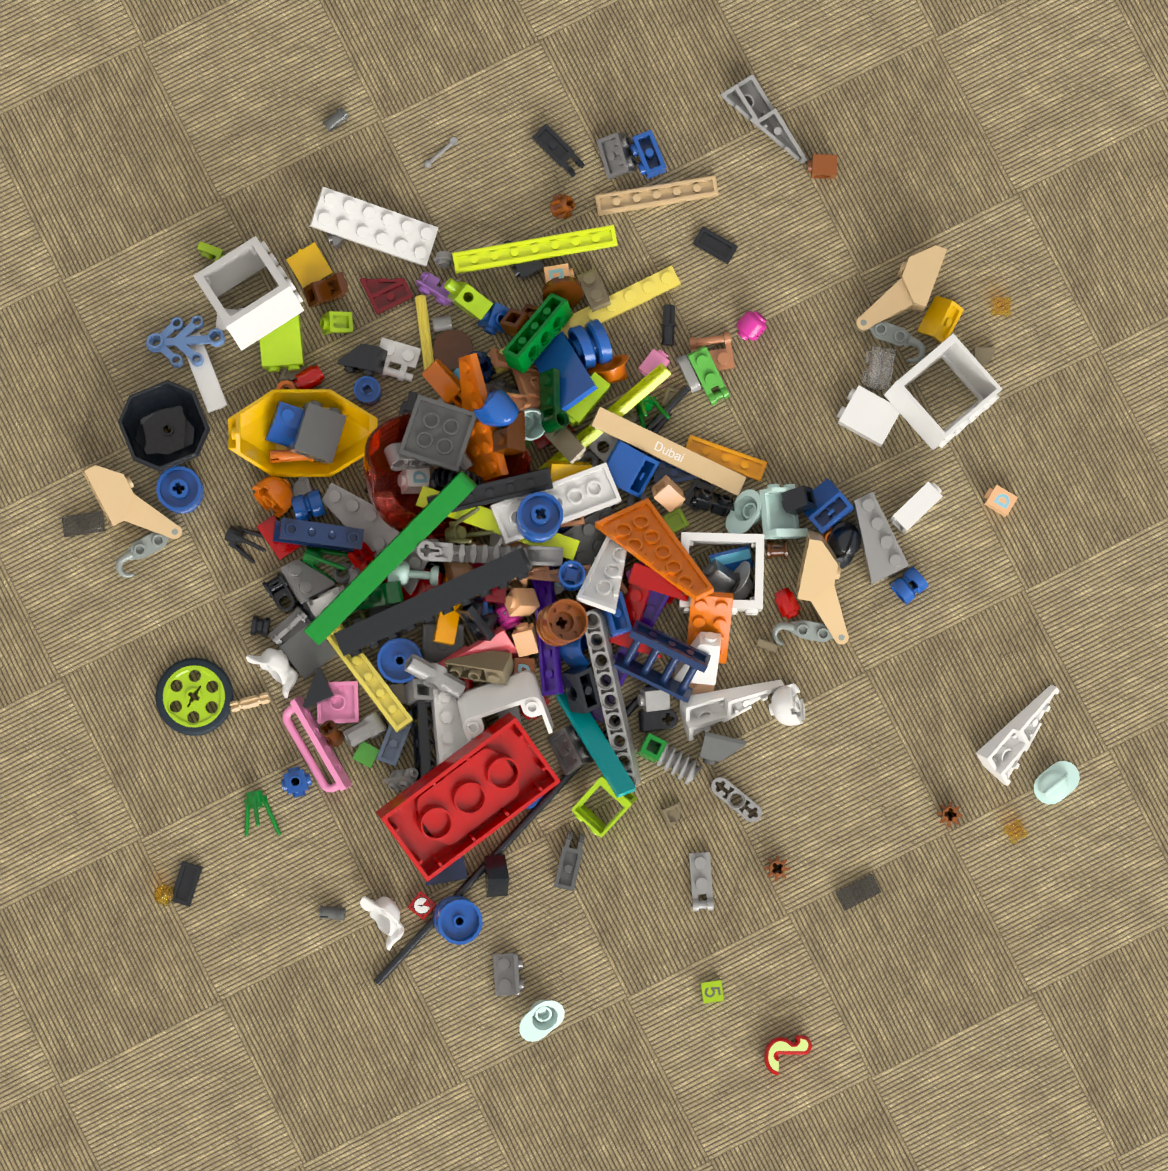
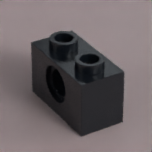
(581, 689)

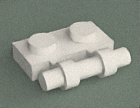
(400, 354)

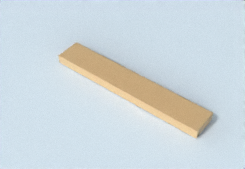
(656, 195)

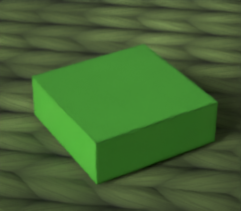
(366, 754)

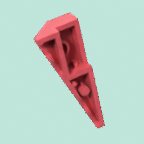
(500, 642)

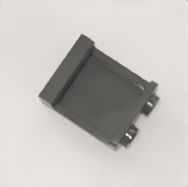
(318, 432)

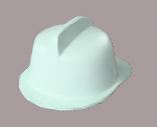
(746, 512)
(1056, 782)
(541, 1020)

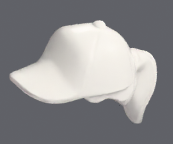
(278, 666)
(387, 917)

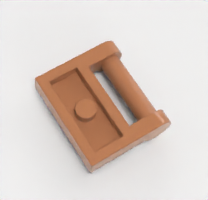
(722, 358)

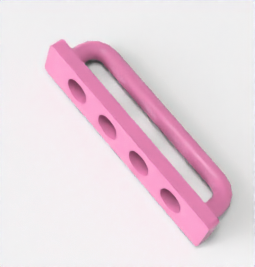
(327, 754)

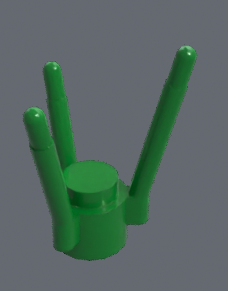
(646, 405)
(313, 557)
(254, 802)

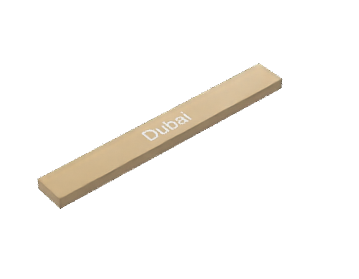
(668, 451)

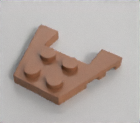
(527, 383)

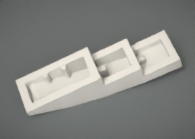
(207, 379)

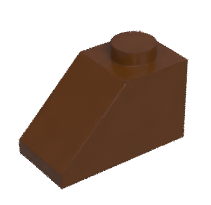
(510, 438)

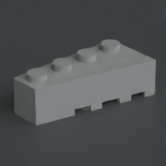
(878, 542)

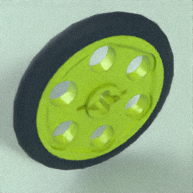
(209, 672)

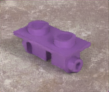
(429, 286)

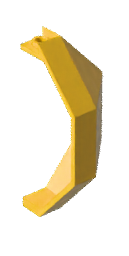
(250, 426)

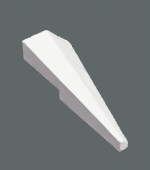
(721, 705)
(1006, 747)

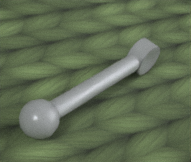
(453, 141)

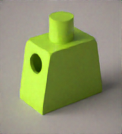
(467, 299)

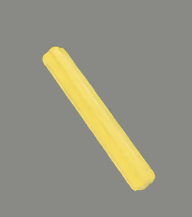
(424, 330)

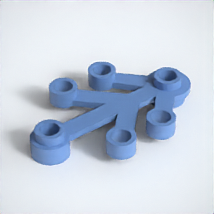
(182, 341)

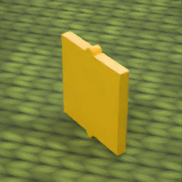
(309, 265)

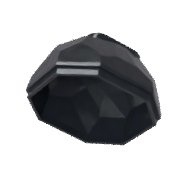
(153, 410)

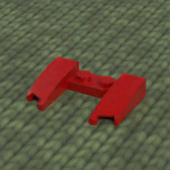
(641, 582)

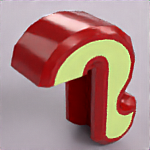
(782, 1045)

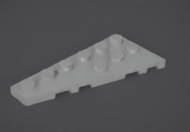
(362, 514)

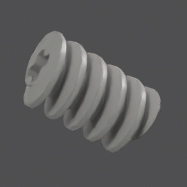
(679, 764)

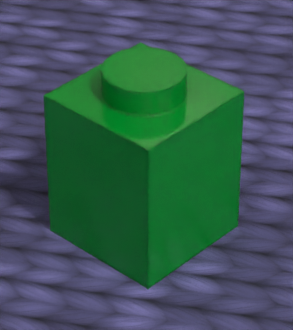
(651, 747)

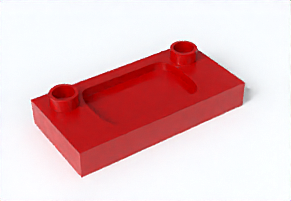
(468, 796)

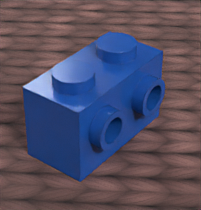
(649, 155)

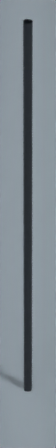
(498, 850)

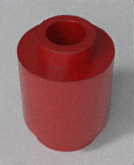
(309, 378)
(787, 603)

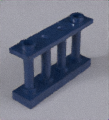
(318, 535)
(667, 645)

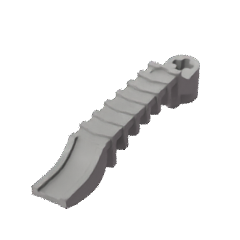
(484, 554)

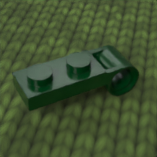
(551, 414)
(383, 595)

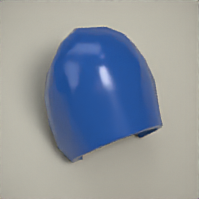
(498, 410)
(572, 652)

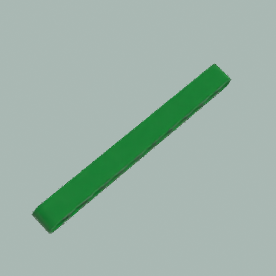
(390, 557)

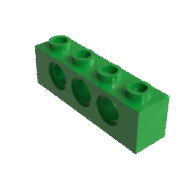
(537, 333)

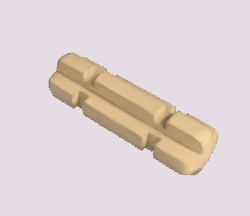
(249, 702)

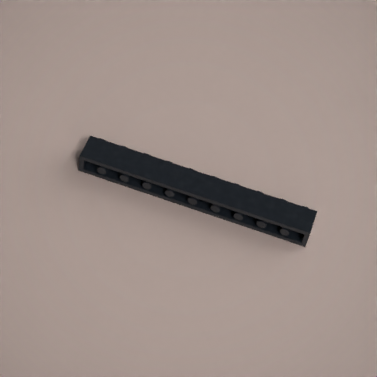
(436, 600)

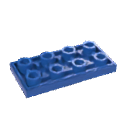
(574, 377)

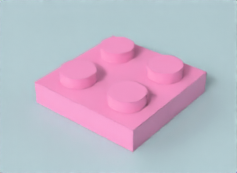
(342, 707)

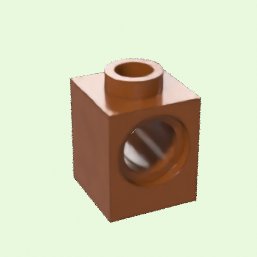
(823, 166)

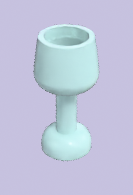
(403, 573)

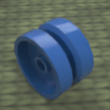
(591, 343)
(171, 481)
(541, 505)
(387, 659)
(467, 912)

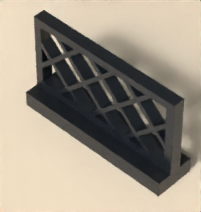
(421, 738)

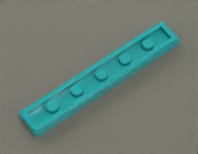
(599, 749)

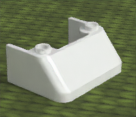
(492, 698)

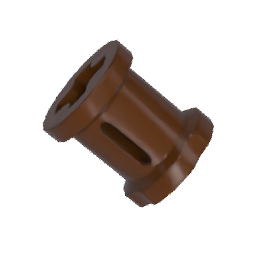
(777, 549)
(332, 734)

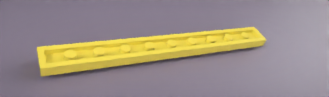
(622, 301)

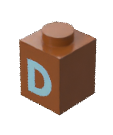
(524, 663)

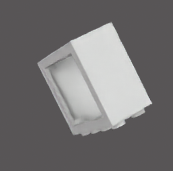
(263, 314)
(967, 370)
(755, 604)

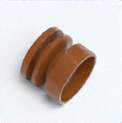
(572, 619)

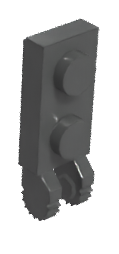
(569, 864)

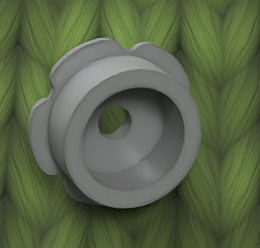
(443, 259)

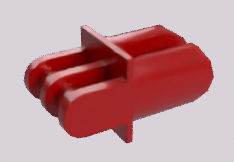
(362, 557)

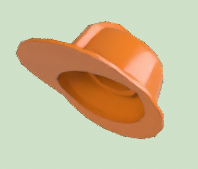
(612, 371)

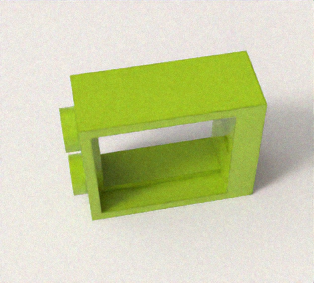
(582, 409)
(596, 825)

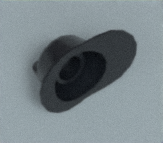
(844, 542)

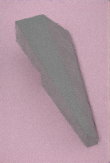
(753, 104)

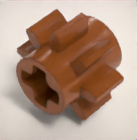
(562, 206)
(945, 818)
(777, 862)

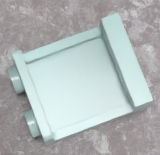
(775, 520)

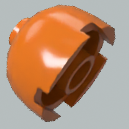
(274, 494)

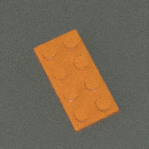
(711, 615)

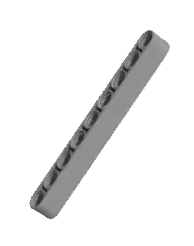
(611, 689)

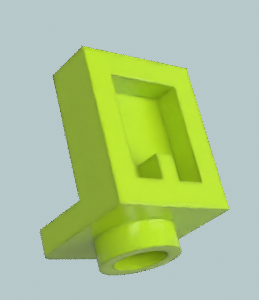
(209, 251)
(336, 322)

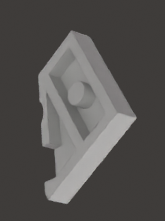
(305, 581)

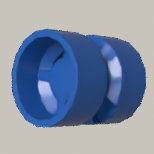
(367, 391)
(308, 505)
(571, 575)
(903, 589)

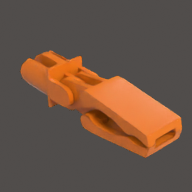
(444, 382)

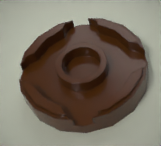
(566, 287)
(451, 346)

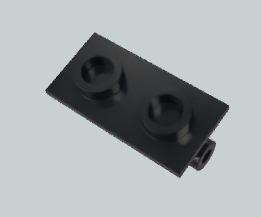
(720, 504)

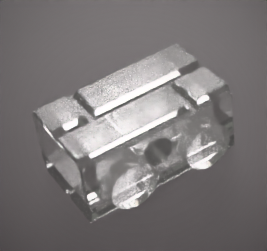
(879, 368)

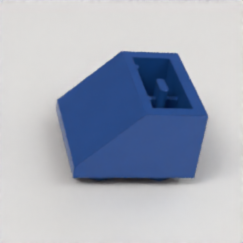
(631, 468)
(831, 507)

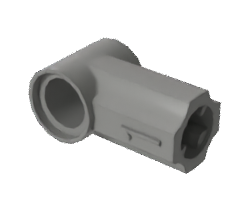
(369, 728)

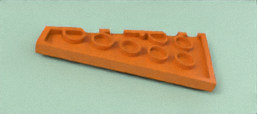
(480, 446)
(651, 540)

